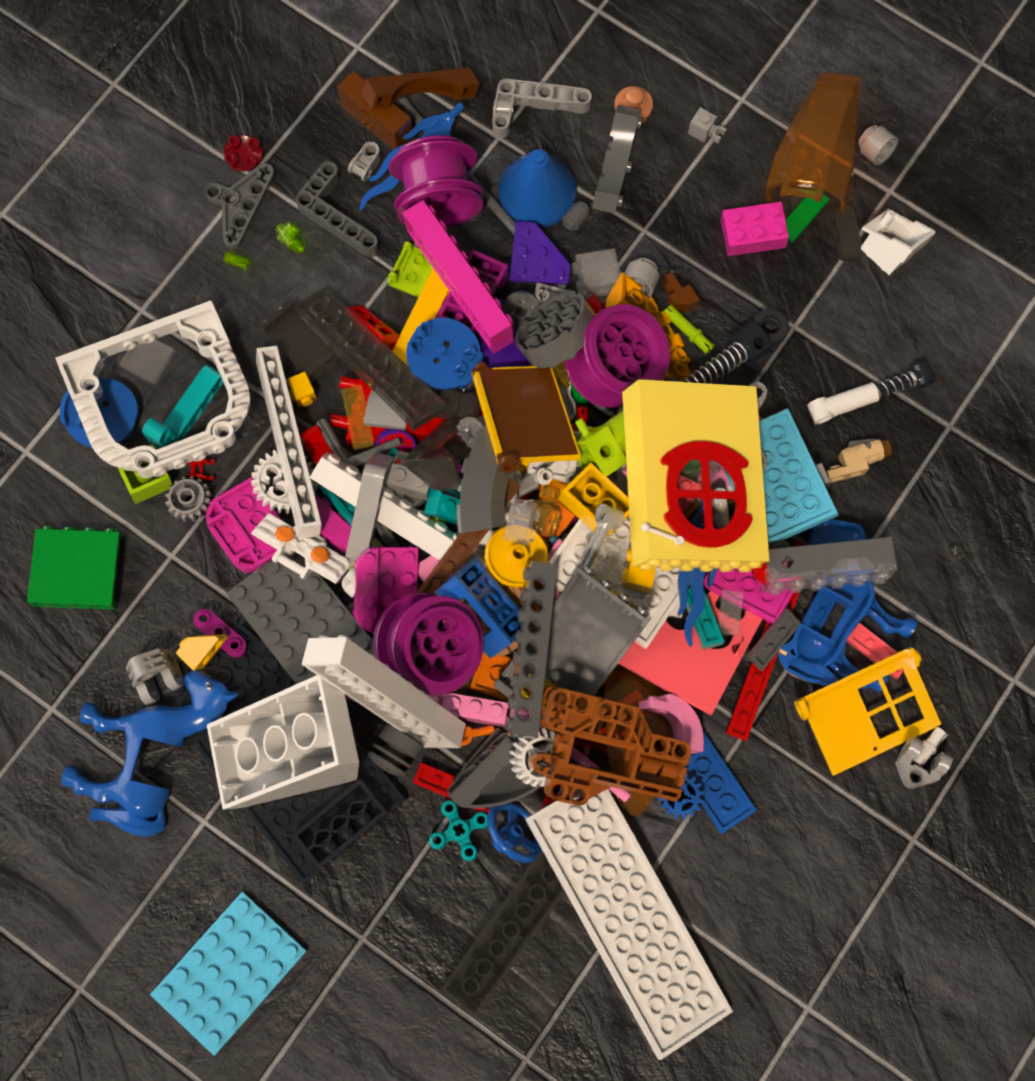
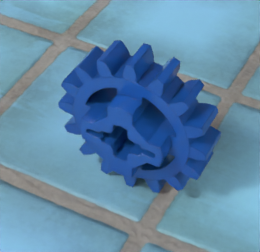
(678, 805)

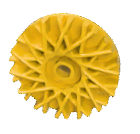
(504, 565)

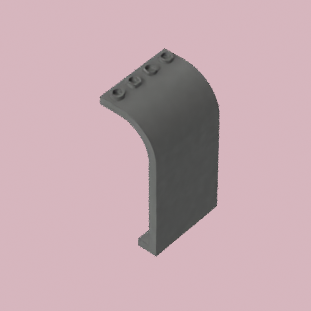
(587, 634)

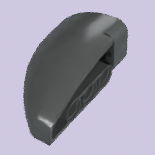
(488, 775)

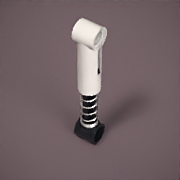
(826, 408)

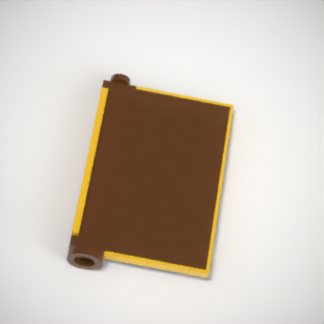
(524, 415)

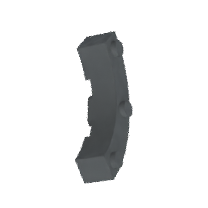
(617, 158)

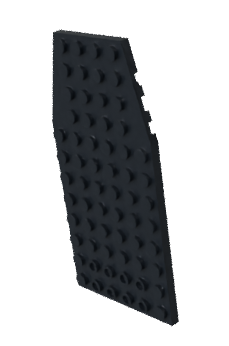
(310, 826)

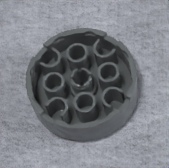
(555, 330)

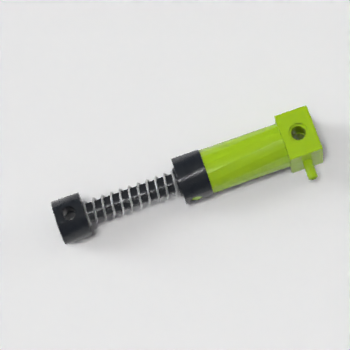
(606, 445)

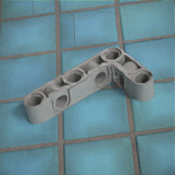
(530, 94)

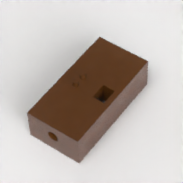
(387, 123)

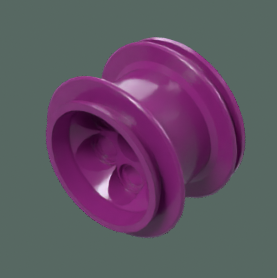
(437, 173)
(632, 346)
(399, 628)

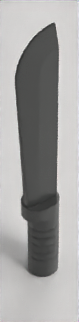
(365, 456)

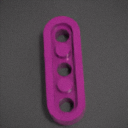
(212, 625)

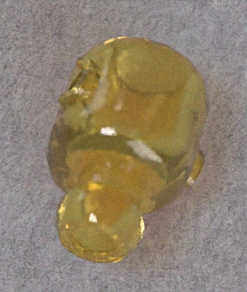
(550, 512)

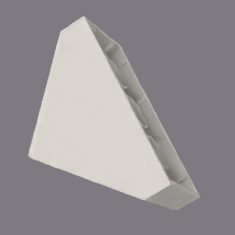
(284, 745)

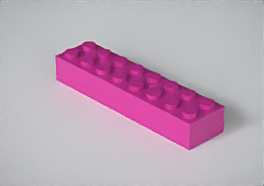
(459, 277)

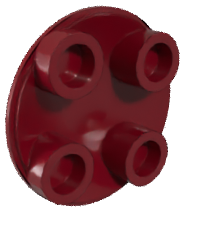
(242, 153)

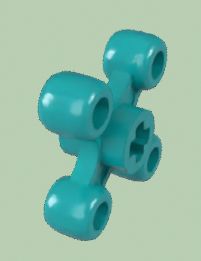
(450, 834)

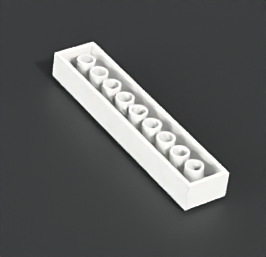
(383, 691)

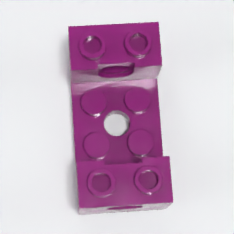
(490, 271)

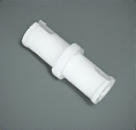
(930, 746)

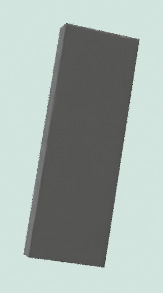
(773, 639)

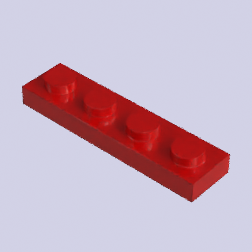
(436, 781)

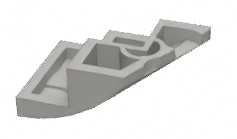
(381, 415)

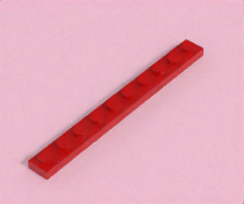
(754, 687)

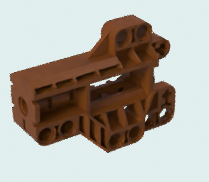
(639, 757)

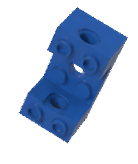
(477, 587)

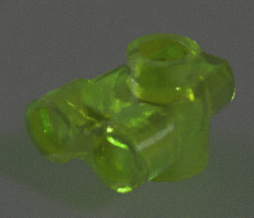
(287, 236)

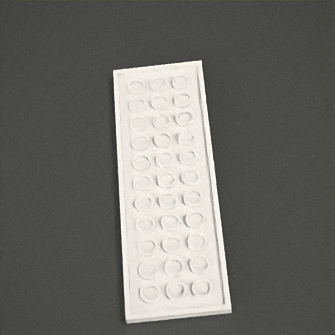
(630, 920)

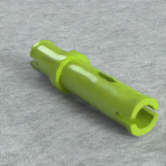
(695, 335)

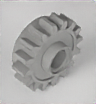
(195, 506)

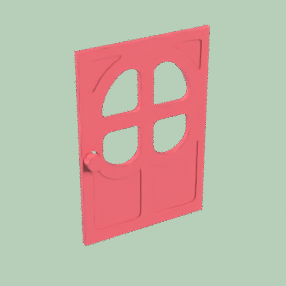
(688, 671)

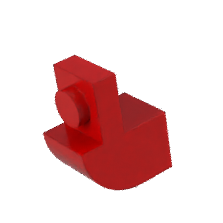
(314, 444)

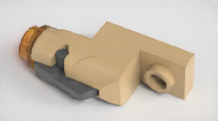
(857, 457)

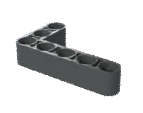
(332, 215)

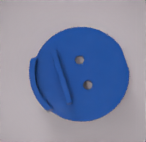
(455, 361)
(118, 415)

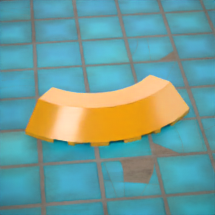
(628, 292)

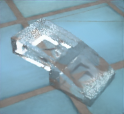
(730, 612)

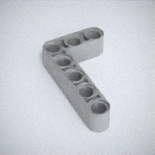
(368, 504)

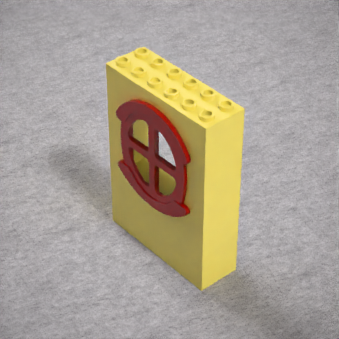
(666, 430)

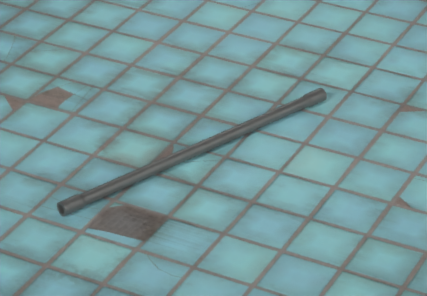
(406, 106)

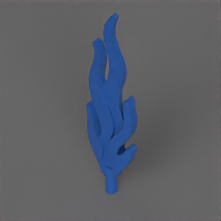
(433, 126)
(695, 579)

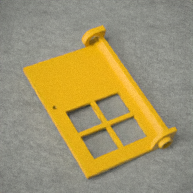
(843, 722)

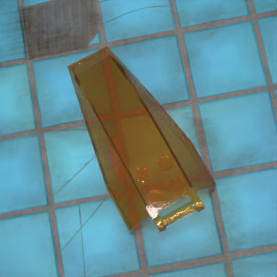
(820, 143)

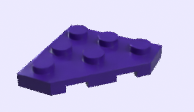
(537, 258)

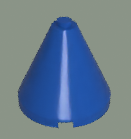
(537, 189)

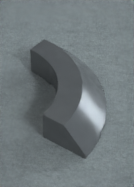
(481, 488)

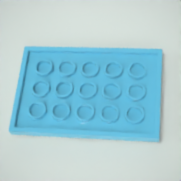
(791, 481)
(228, 973)

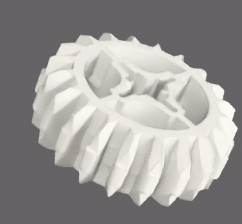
(521, 765)

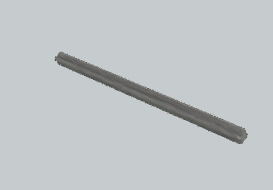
(337, 449)

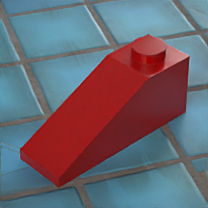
(379, 328)

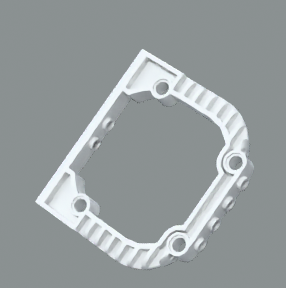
(197, 324)

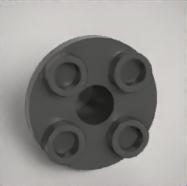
(519, 306)

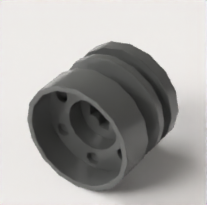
(394, 751)

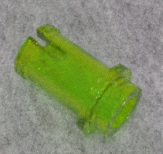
(236, 260)

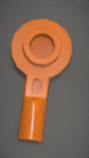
(470, 733)

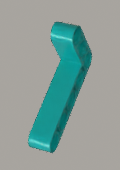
(186, 411)

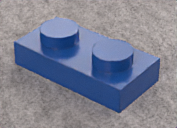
(819, 610)

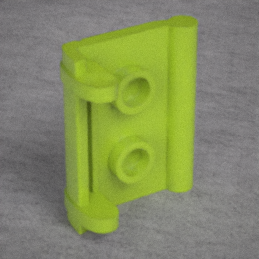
(410, 271)

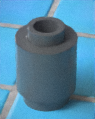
(576, 215)

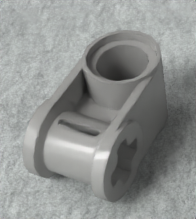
(363, 164)

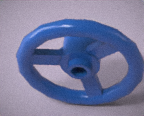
(512, 833)

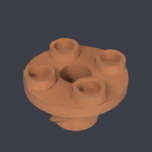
(635, 98)

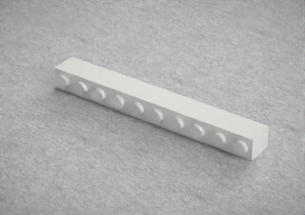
(288, 443)
(393, 513)

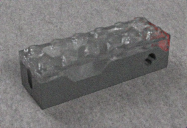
(827, 566)

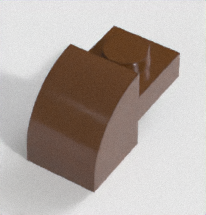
(681, 298)

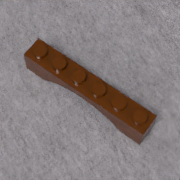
(454, 83)

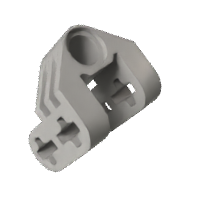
(146, 665)
(937, 768)

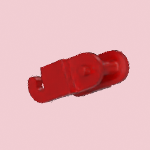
(193, 464)

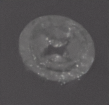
(465, 425)

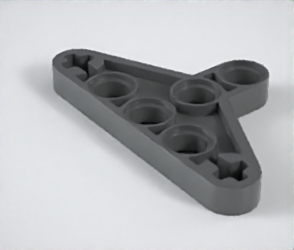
(244, 194)

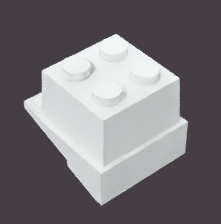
(894, 240)

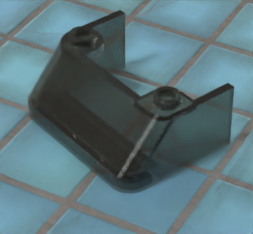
(439, 454)

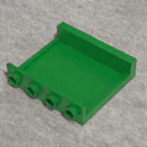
(74, 568)

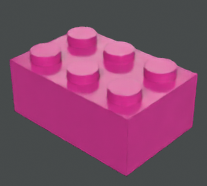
(754, 229)

